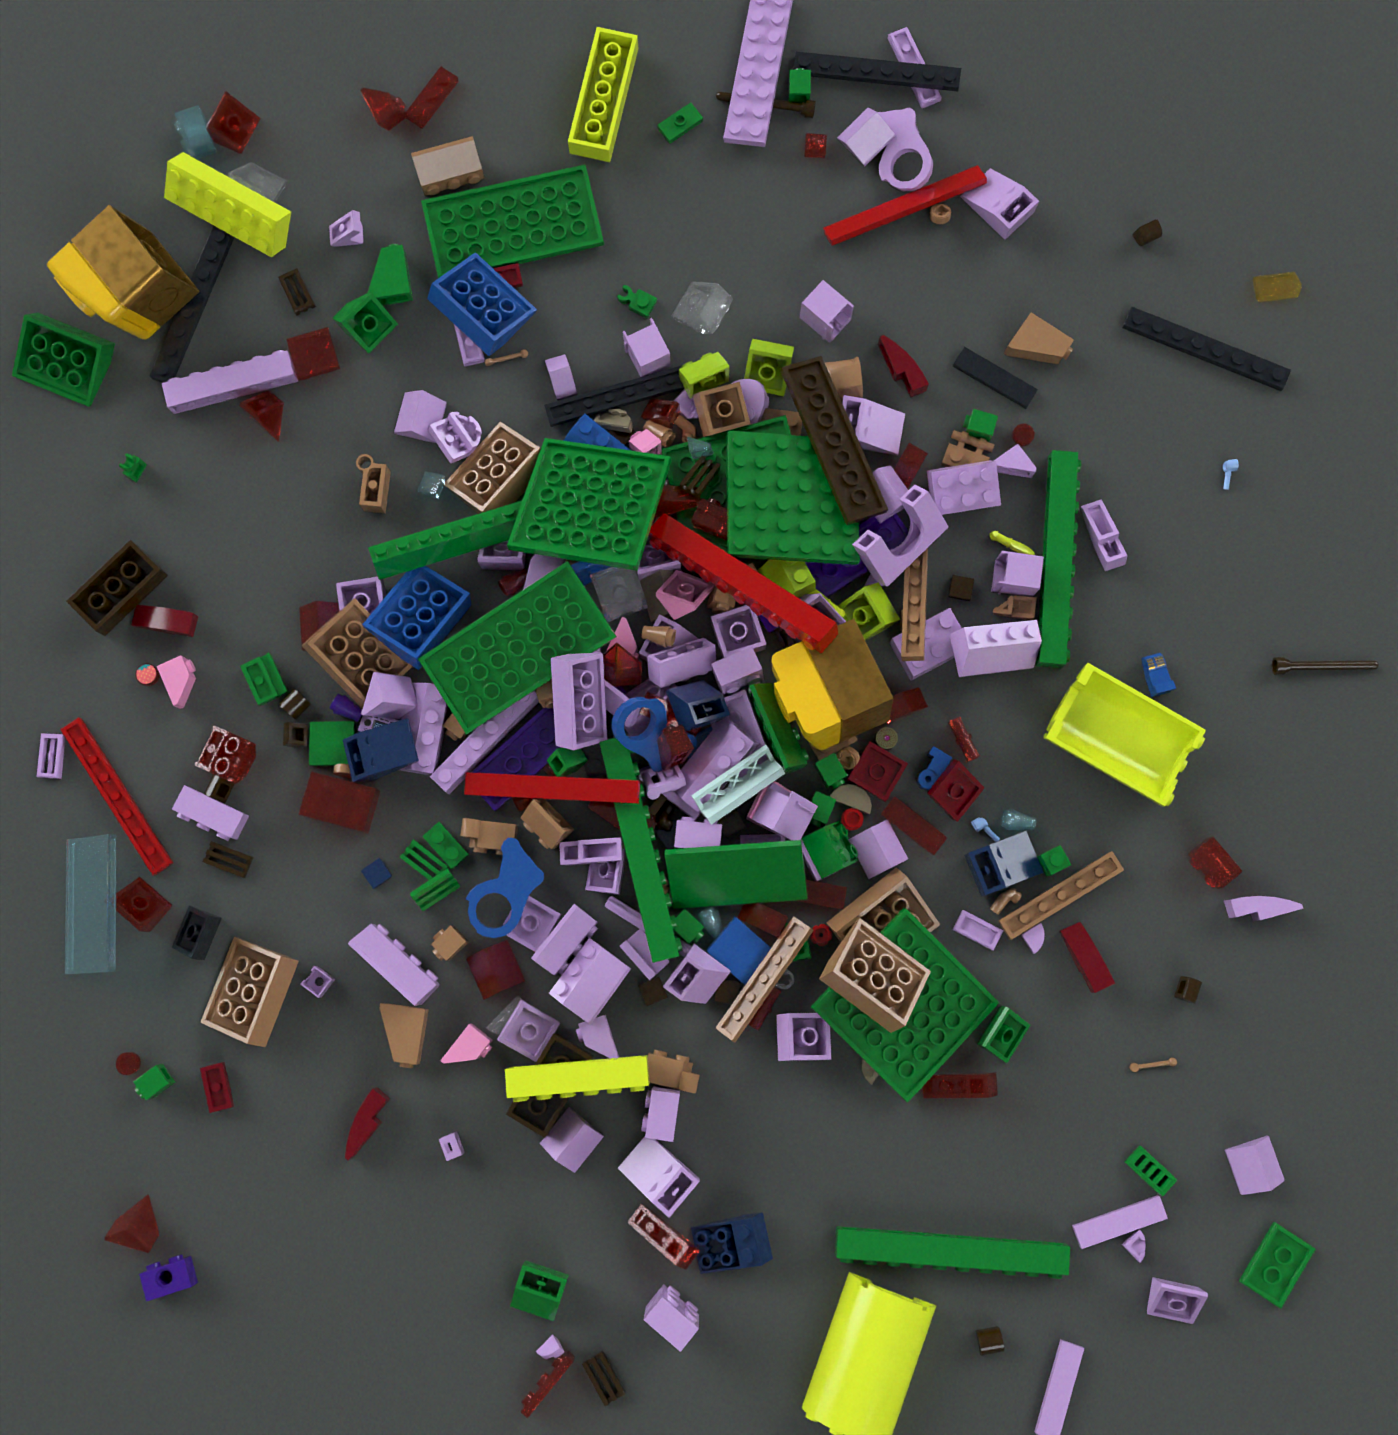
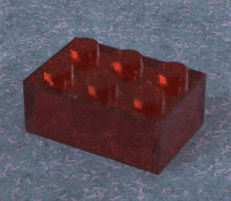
(339, 802)

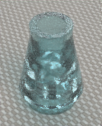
(1016, 820)
(711, 921)

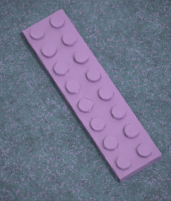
(757, 72)

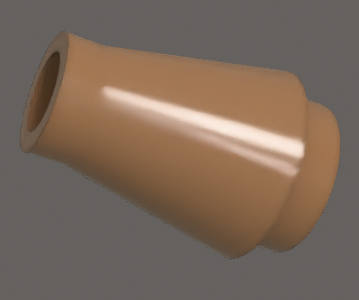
(663, 433)
(660, 635)

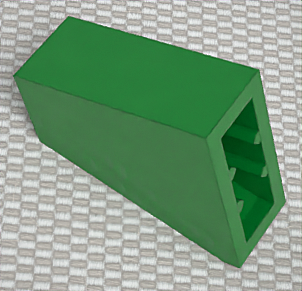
(391, 276)

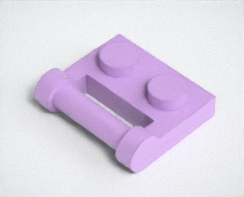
(669, 781)

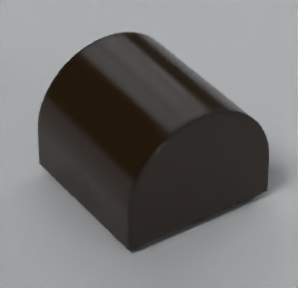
(1148, 233)
(294, 704)
(295, 734)
(219, 788)
(1188, 989)
(990, 1340)

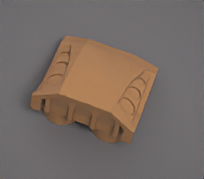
(846, 377)

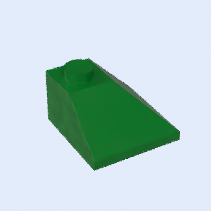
(365, 321)

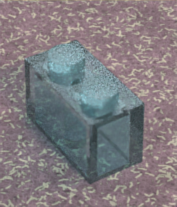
(196, 139)

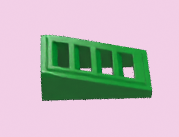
(1165, 1185)

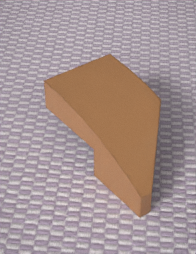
(1018, 607)

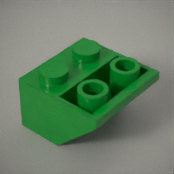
(830, 849)
(539, 1290)

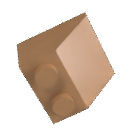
(721, 409)
(546, 823)

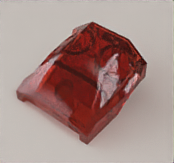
(227, 755)

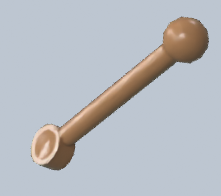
(524, 353)
(1135, 1067)

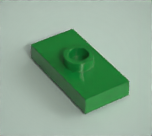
(680, 123)

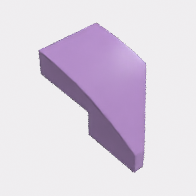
(687, 406)

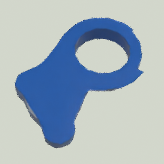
(646, 742)
(515, 882)

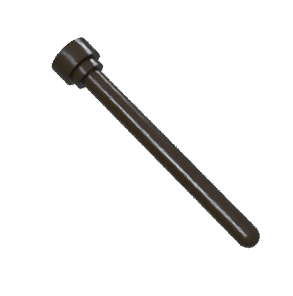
(806, 108)
(1281, 665)

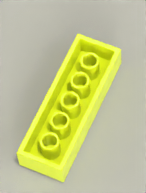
(603, 94)
(227, 204)
(577, 1076)

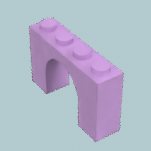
(925, 528)

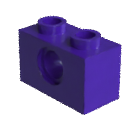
(156, 1285)

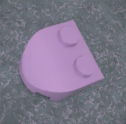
(755, 398)
(456, 435)

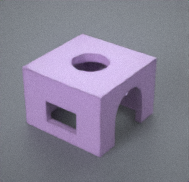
(310, 984)
(457, 1148)

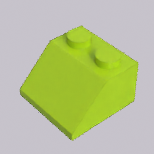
(765, 365)
(704, 374)
(789, 575)
(870, 610)

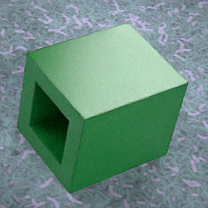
(799, 85)
(980, 424)
(566, 761)
(831, 771)
(824, 809)
(1053, 860)
(688, 927)
(153, 1082)

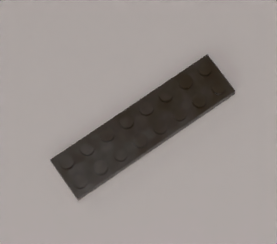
(834, 440)

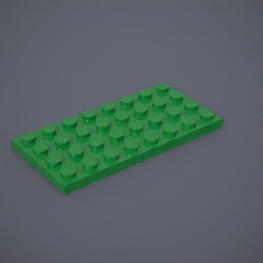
(514, 220)
(513, 645)

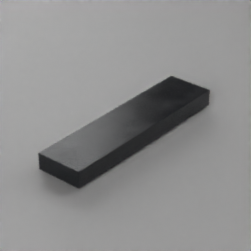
(995, 377)

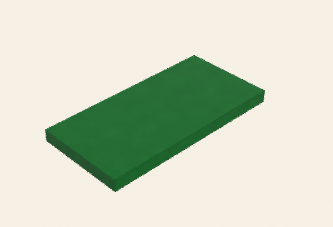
(736, 874)

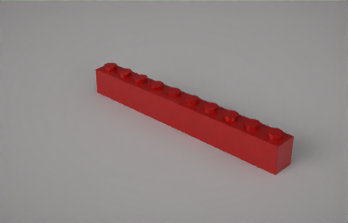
(743, 583)

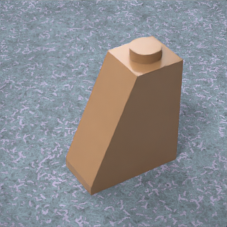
(1039, 342)
(405, 1032)

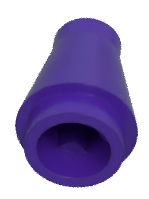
(345, 707)

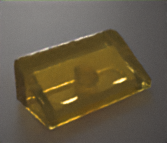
(1276, 286)

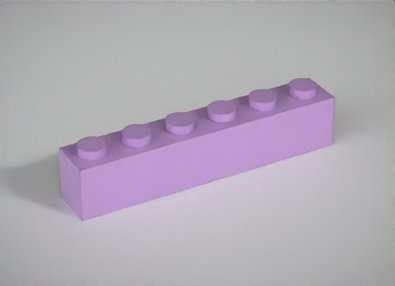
(229, 381)
(481, 743)

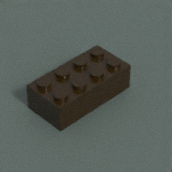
(117, 588)
(542, 1114)

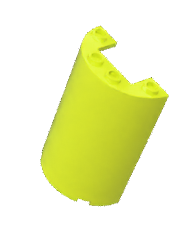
(1124, 734)
(867, 1359)

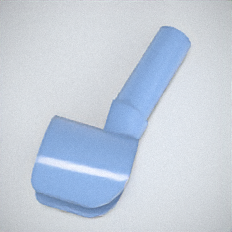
(1228, 467)
(980, 823)

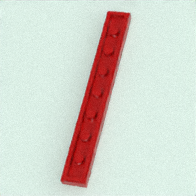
(905, 205)
(552, 787)
(116, 796)

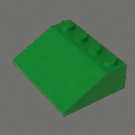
(61, 358)
(777, 731)

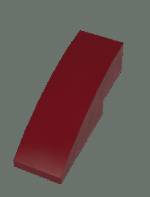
(903, 366)
(165, 620)
(1087, 957)
(365, 1122)

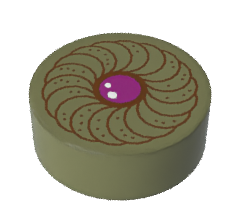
(886, 738)

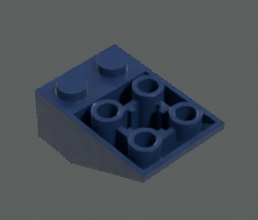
(380, 751)
(1003, 863)
(732, 1243)

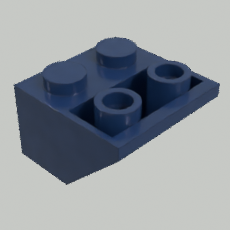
(697, 705)

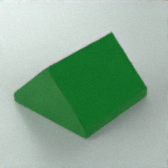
(1003, 1033)

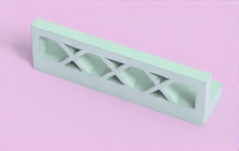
(739, 788)

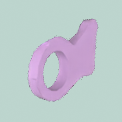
(906, 140)

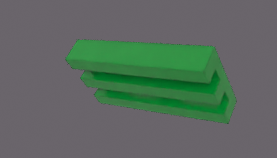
(409, 850)
(436, 891)

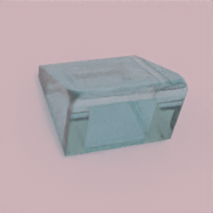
(698, 448)
(431, 484)

